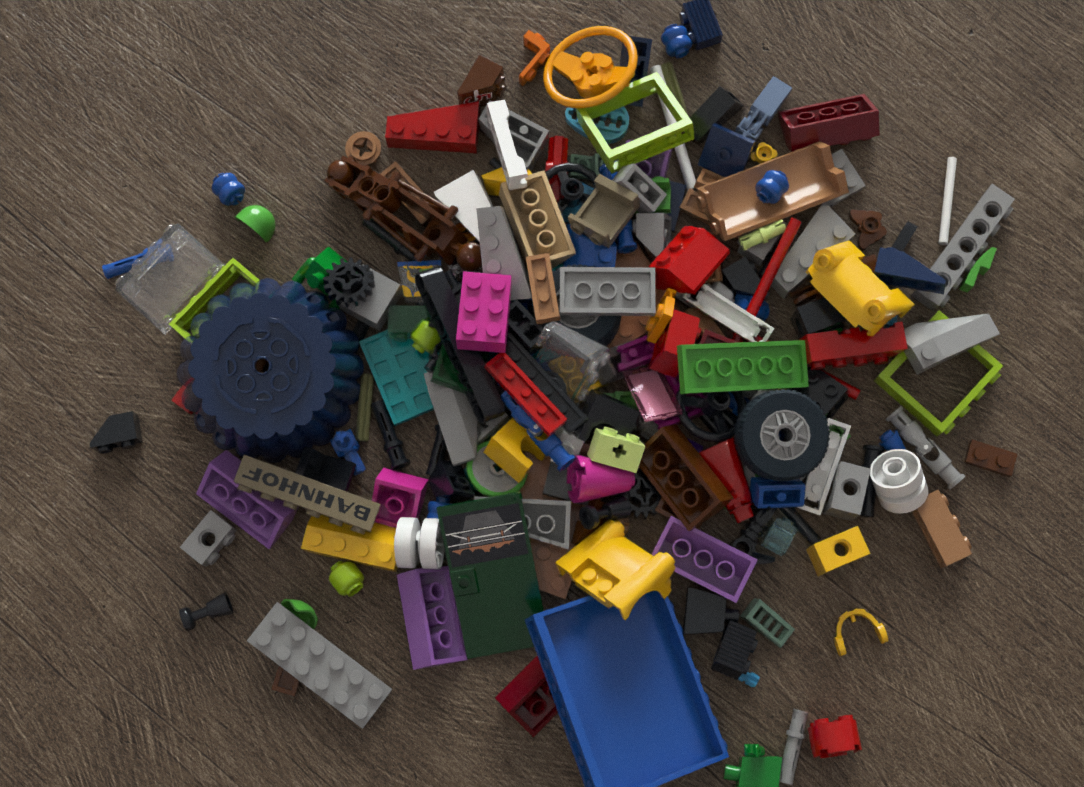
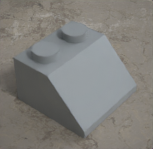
(653, 230)

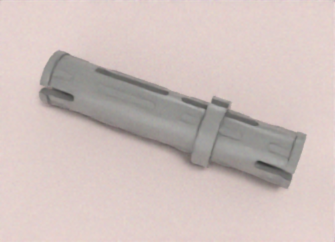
(793, 745)

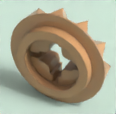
(359, 140)

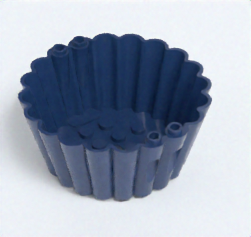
(307, 376)

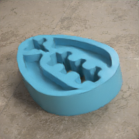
(610, 133)

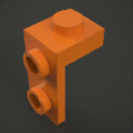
(541, 48)

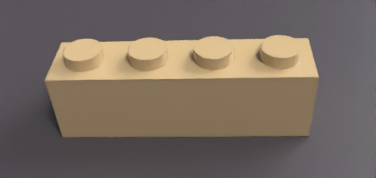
(537, 220)

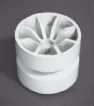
(899, 481)
(418, 542)

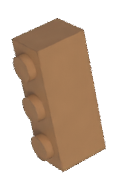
(942, 530)

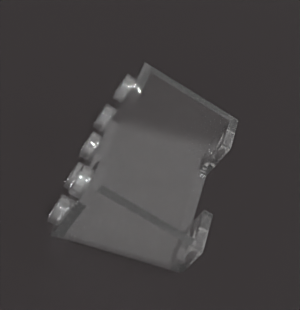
(167, 276)
(572, 358)

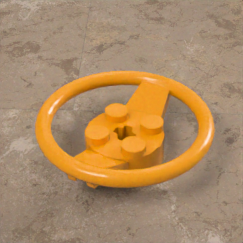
(591, 74)

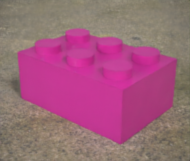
(484, 312)

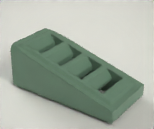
(752, 608)

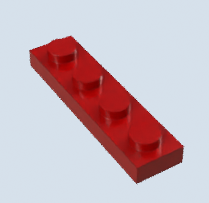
(525, 393)

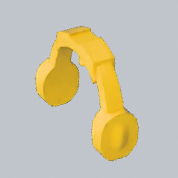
(879, 628)

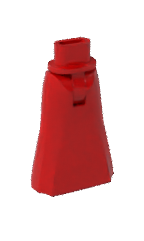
(728, 468)

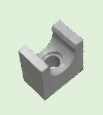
(376, 308)
(844, 505)

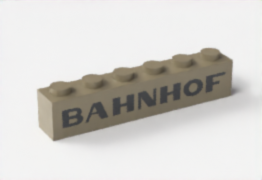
(306, 493)

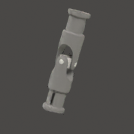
(914, 435)

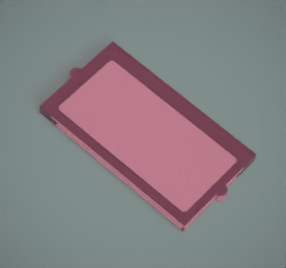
(652, 394)

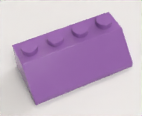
(253, 514)
(706, 559)
(431, 617)

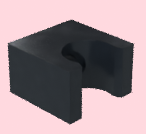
(817, 318)
(606, 409)

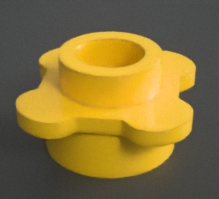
(763, 148)

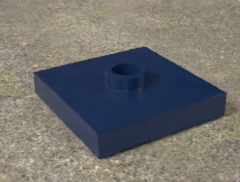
(725, 151)

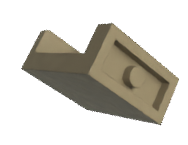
(605, 212)

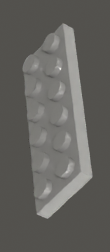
(319, 665)

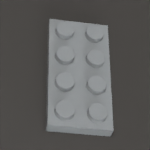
(607, 291)

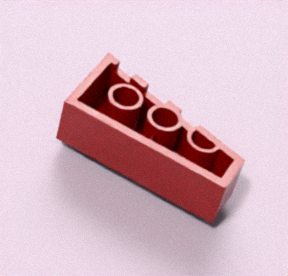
(436, 129)
(854, 347)

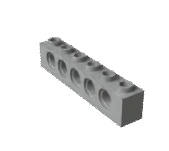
(993, 200)

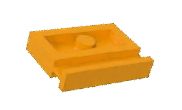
(664, 312)

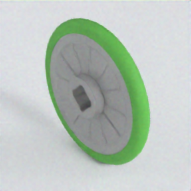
(486, 479)

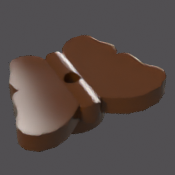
(868, 235)

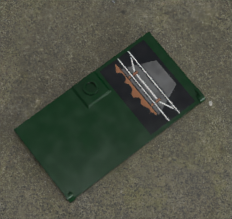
(491, 572)

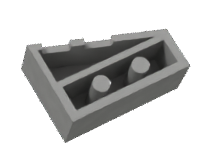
(526, 135)

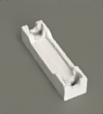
(512, 165)
(729, 314)
(820, 479)

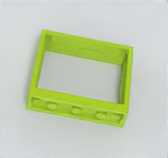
(647, 145)
(214, 287)
(917, 409)

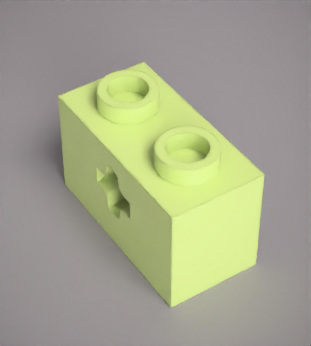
(625, 458)

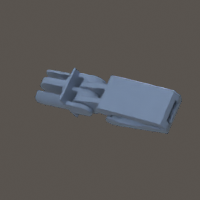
(764, 109)

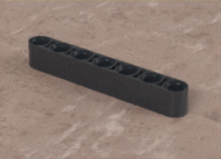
(444, 313)

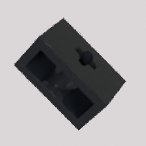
(524, 327)

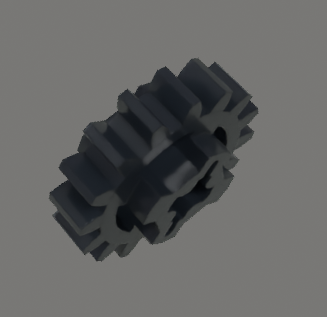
(340, 278)
(643, 503)

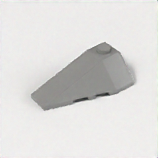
(943, 339)
(455, 420)

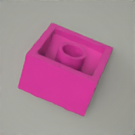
(399, 496)

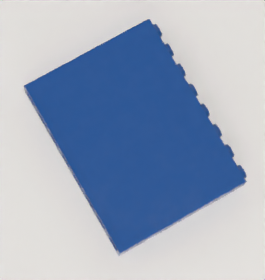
(626, 692)

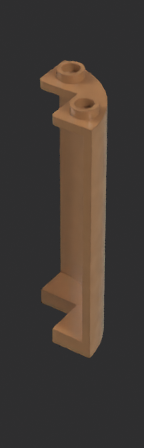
(733, 201)

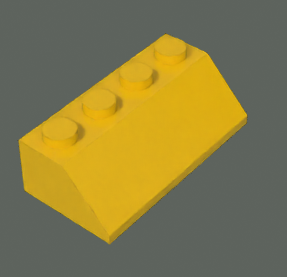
(342, 543)

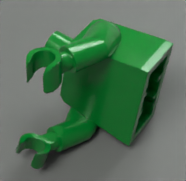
(315, 269)
(754, 768)

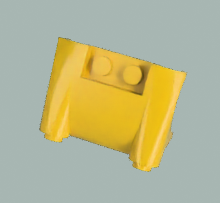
(855, 288)
(616, 568)

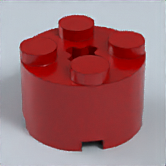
(834, 737)

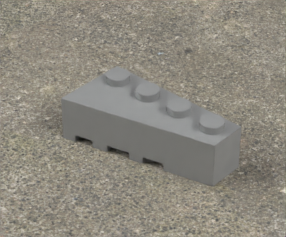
(822, 232)
(500, 251)
(547, 520)

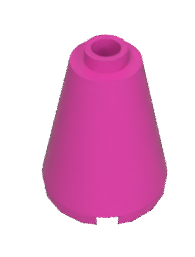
(596, 480)

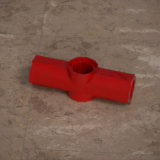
(556, 155)

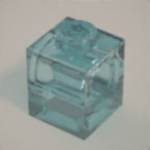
(780, 536)

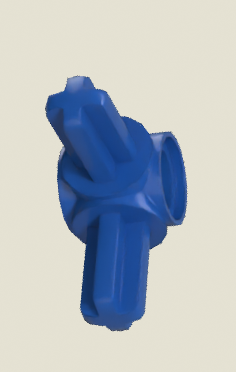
(347, 447)

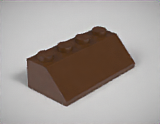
(683, 477)

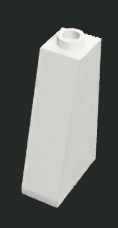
(467, 195)

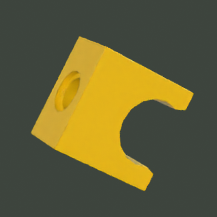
(507, 447)
(824, 556)

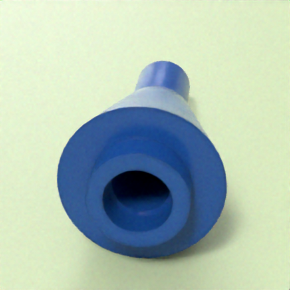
(891, 440)

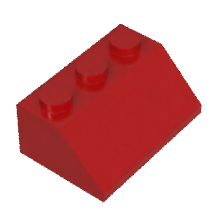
(688, 260)

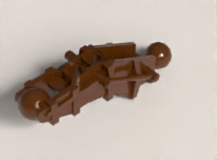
(384, 196)

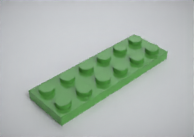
(742, 366)

